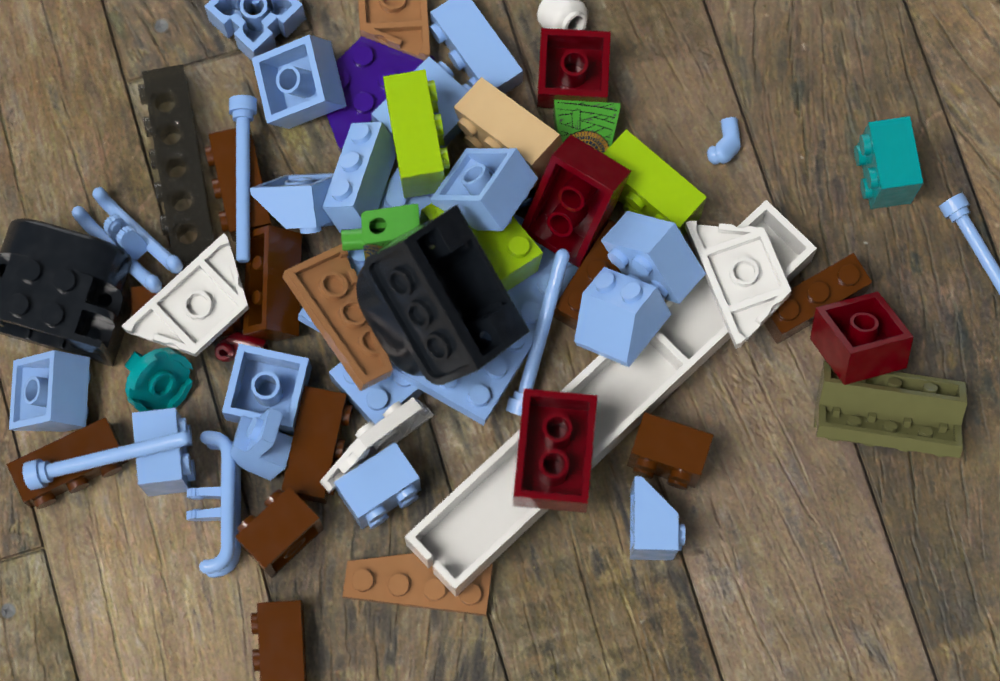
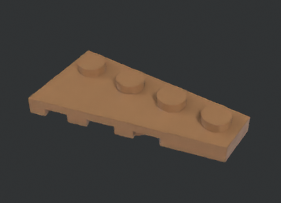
(328, 295)
(409, 583)

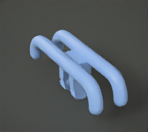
(128, 235)
(230, 508)

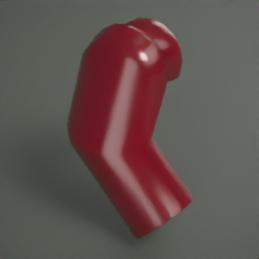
(227, 348)

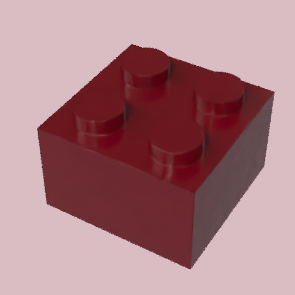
(573, 66)
(861, 338)

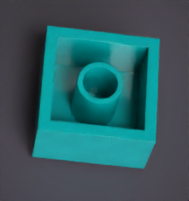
(889, 163)

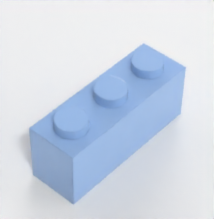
(474, 45)
(360, 174)

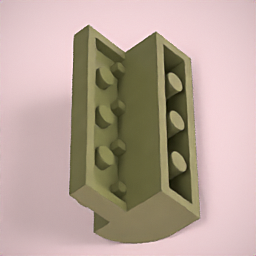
(893, 412)

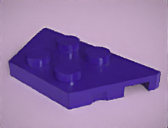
(362, 82)

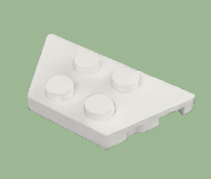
(740, 274)
(194, 304)
(373, 438)

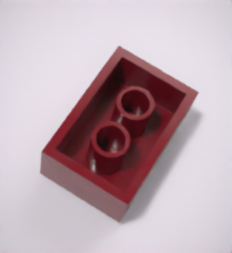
(575, 199)
(555, 450)

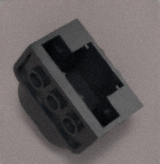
(63, 290)
(438, 301)

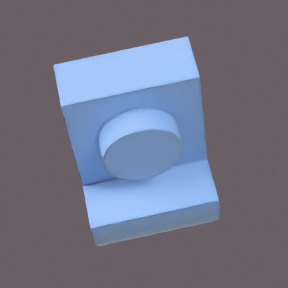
(260, 445)

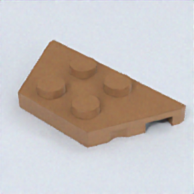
(397, 25)

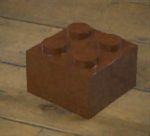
(669, 451)
(278, 531)

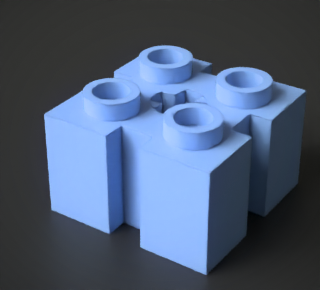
(255, 32)

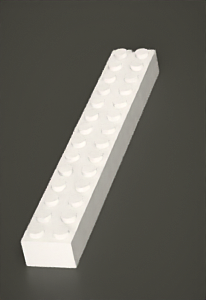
(479, 515)

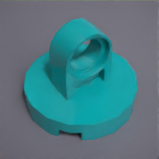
(158, 379)

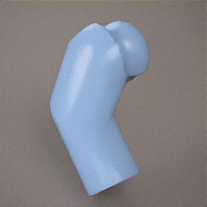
(728, 145)

